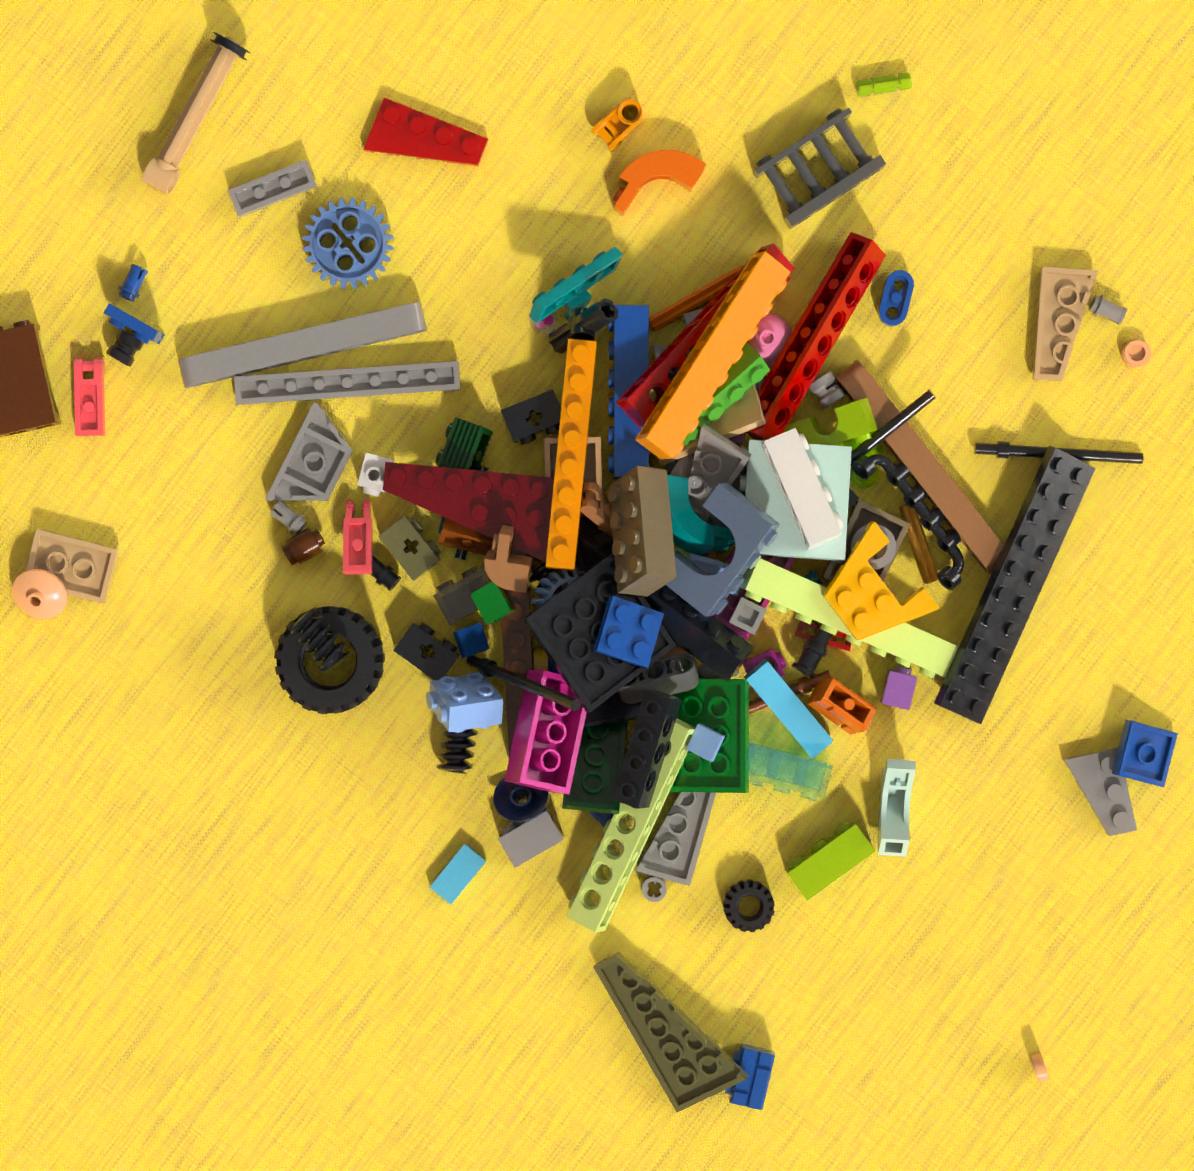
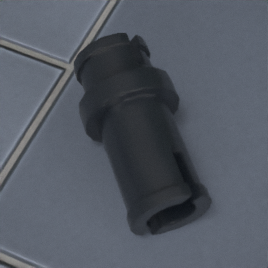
(384, 574)

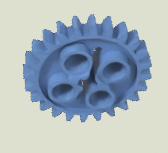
(328, 258)

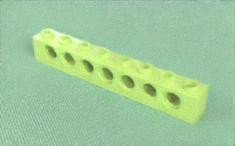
(633, 840)

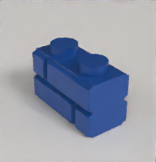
(758, 1065)

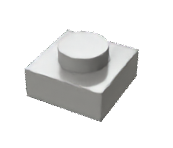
(747, 615)

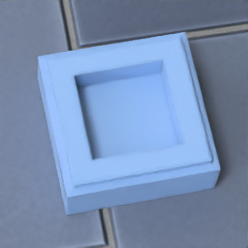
(705, 742)

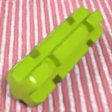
(883, 84)

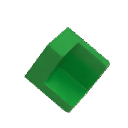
(492, 602)

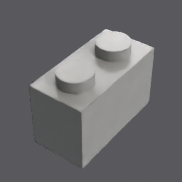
(530, 838)

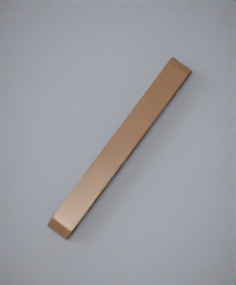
(925, 468)

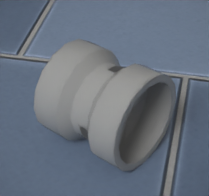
(826, 390)

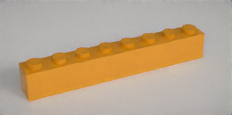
(713, 355)
(571, 455)

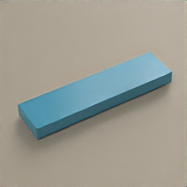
(788, 708)

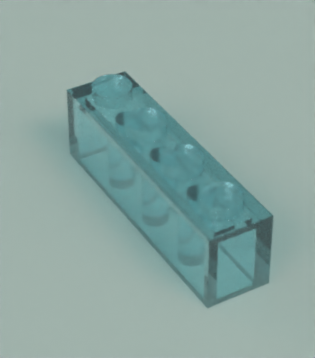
(788, 771)

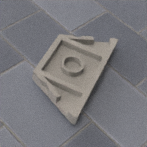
(312, 461)

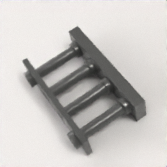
(820, 195)

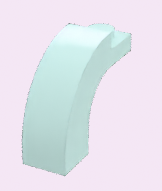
(895, 807)

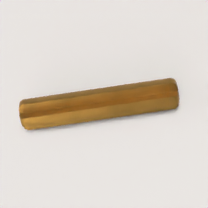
(919, 544)

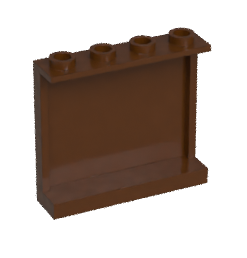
(24, 384)

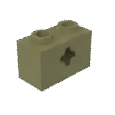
(395, 540)

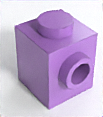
(898, 688)

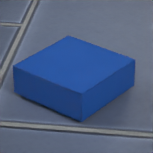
(471, 640)

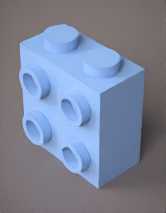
(465, 702)

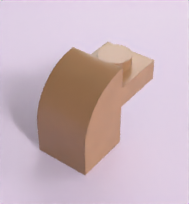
(507, 569)

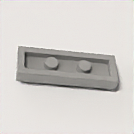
(272, 188)

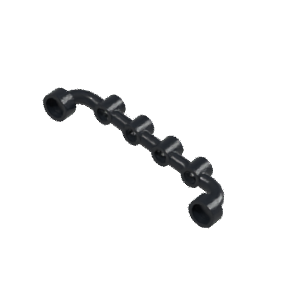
(930, 519)

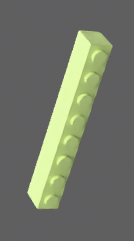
(806, 599)

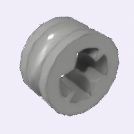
(662, 889)

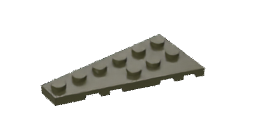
(677, 1050)

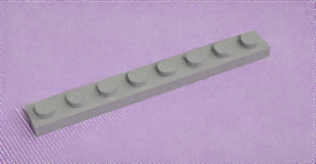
(347, 383)

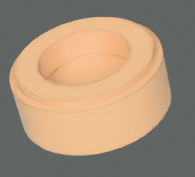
(1135, 353)
(1039, 1067)

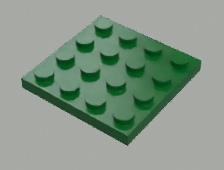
(724, 709)

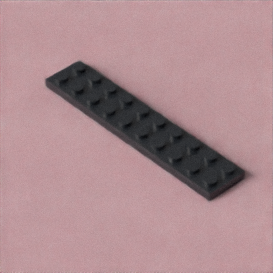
(1014, 585)

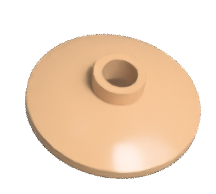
(44, 586)

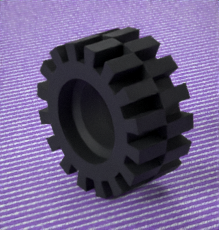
(743, 889)

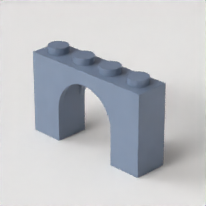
(751, 531)

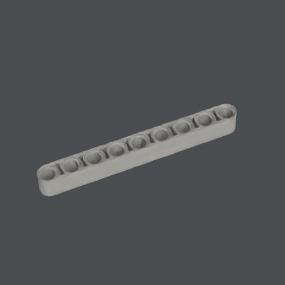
(302, 345)

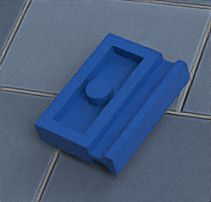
(142, 331)

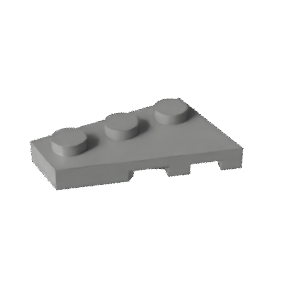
(714, 462)

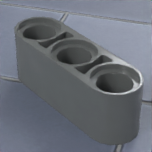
(667, 675)

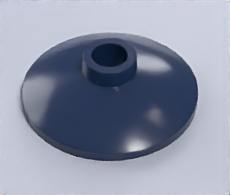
(507, 799)

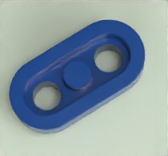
(896, 298)

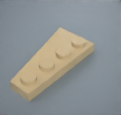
(1059, 315)

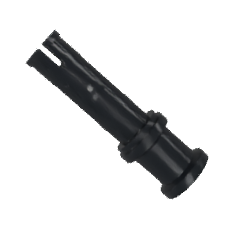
(813, 652)

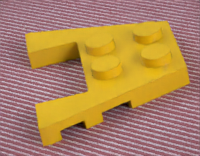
(863, 598)

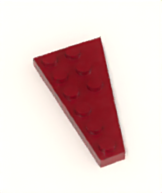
(480, 500)

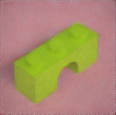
(854, 422)

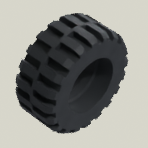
(332, 698)

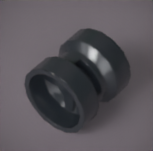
(125, 348)

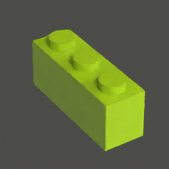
(829, 859)

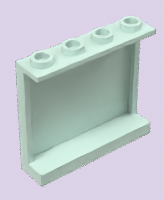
(764, 491)

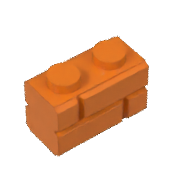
(841, 706)

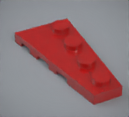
(415, 134)

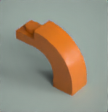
(656, 165)

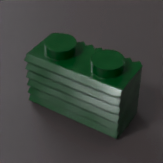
(464, 445)

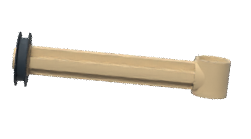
(163, 171)

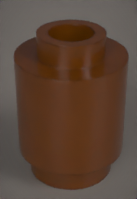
(303, 546)

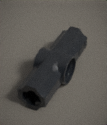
(584, 324)

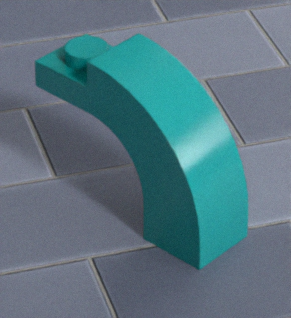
(687, 528)

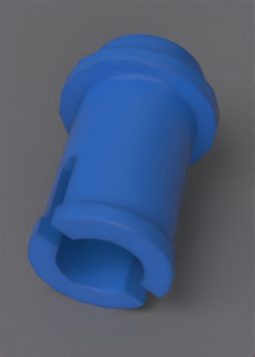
(132, 283)

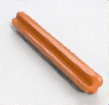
(690, 302)

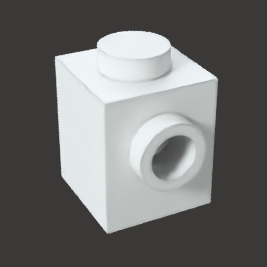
(372, 474)

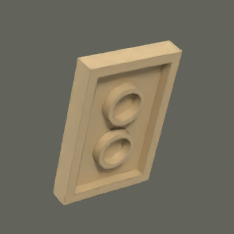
(80, 565)

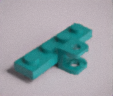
(573, 291)

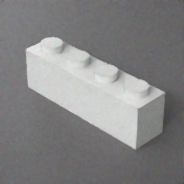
(802, 488)

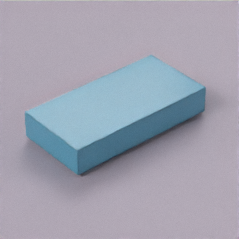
(458, 873)

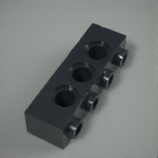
(647, 749)

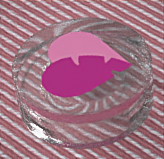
(545, 326)

